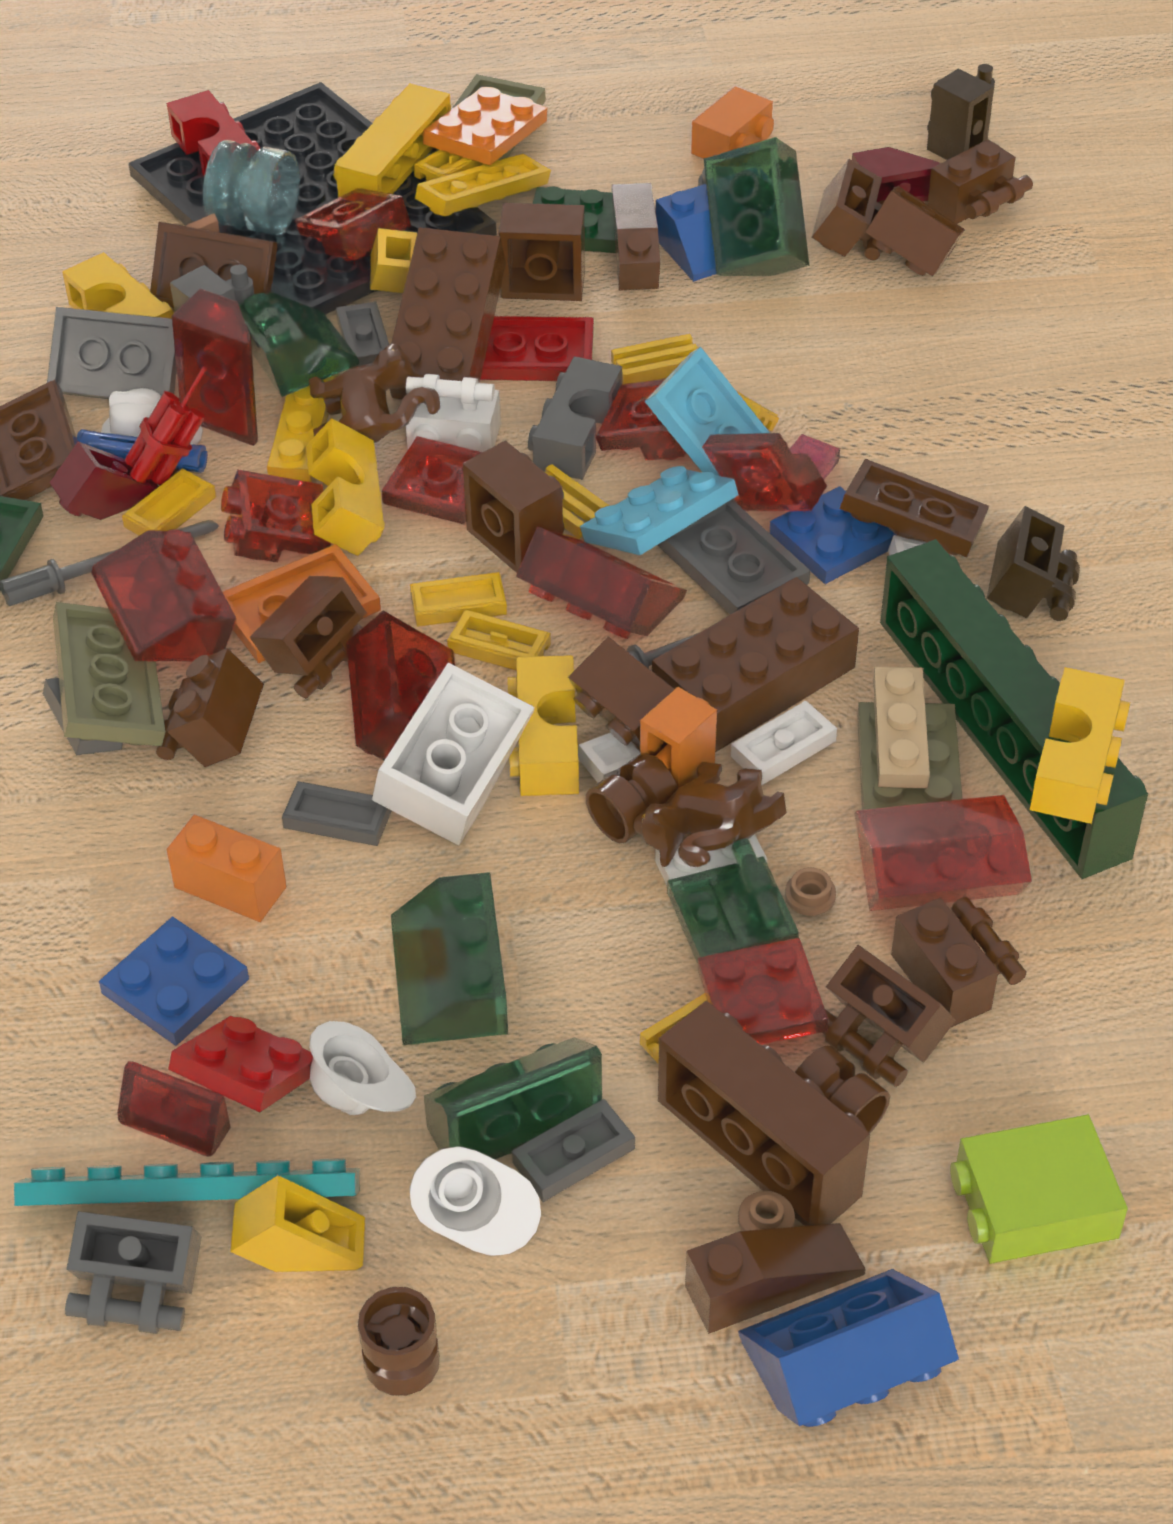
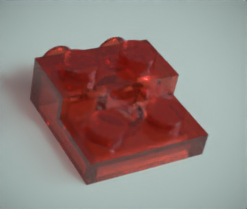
(352, 221)
(634, 425)
(766, 471)
(270, 516)

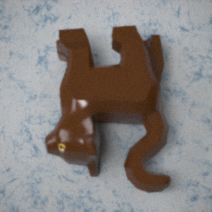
(362, 394)
(710, 813)

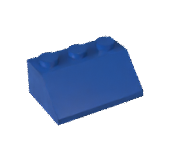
(687, 231)
(850, 1346)

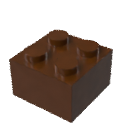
(543, 251)
(509, 500)

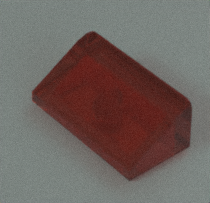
(172, 1109)

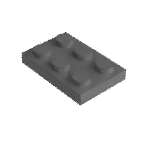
(111, 353)
(733, 557)

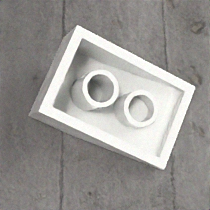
(451, 753)

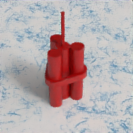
(165, 437)

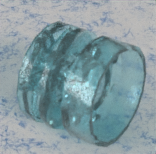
(251, 187)

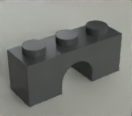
(570, 418)

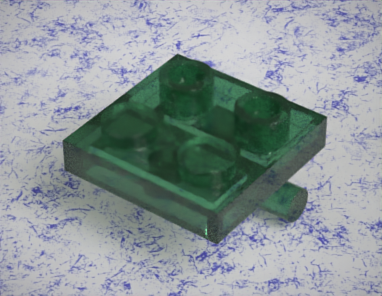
(731, 905)

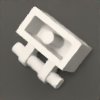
(466, 414)

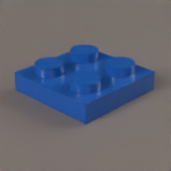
(829, 538)
(174, 980)

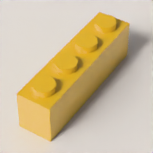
(393, 142)

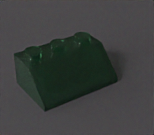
(756, 210)
(294, 341)
(449, 962)
(516, 1099)

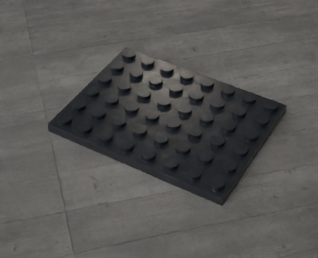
(318, 131)

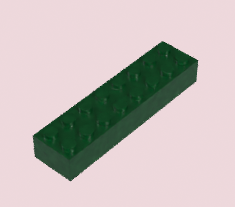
(999, 696)

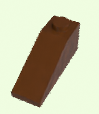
(636, 236)
(766, 1270)

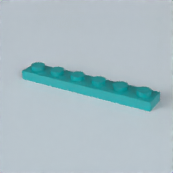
(164, 1183)

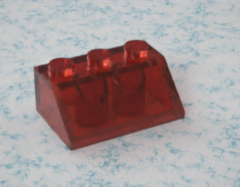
(214, 335)
(597, 583)
(165, 598)
(389, 679)
(942, 852)

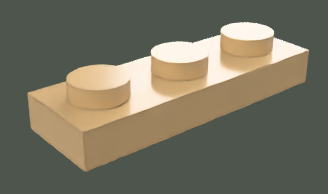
(901, 727)

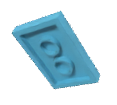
(701, 403)
(658, 510)

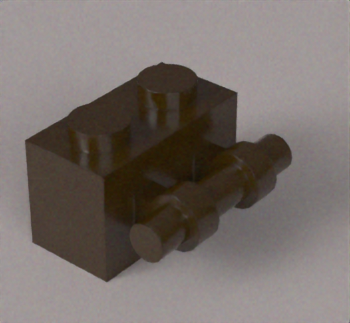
(960, 111)
(1033, 568)

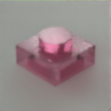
(822, 454)

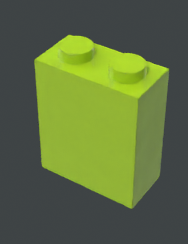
(1038, 1189)

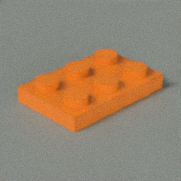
(485, 125)
(260, 597)

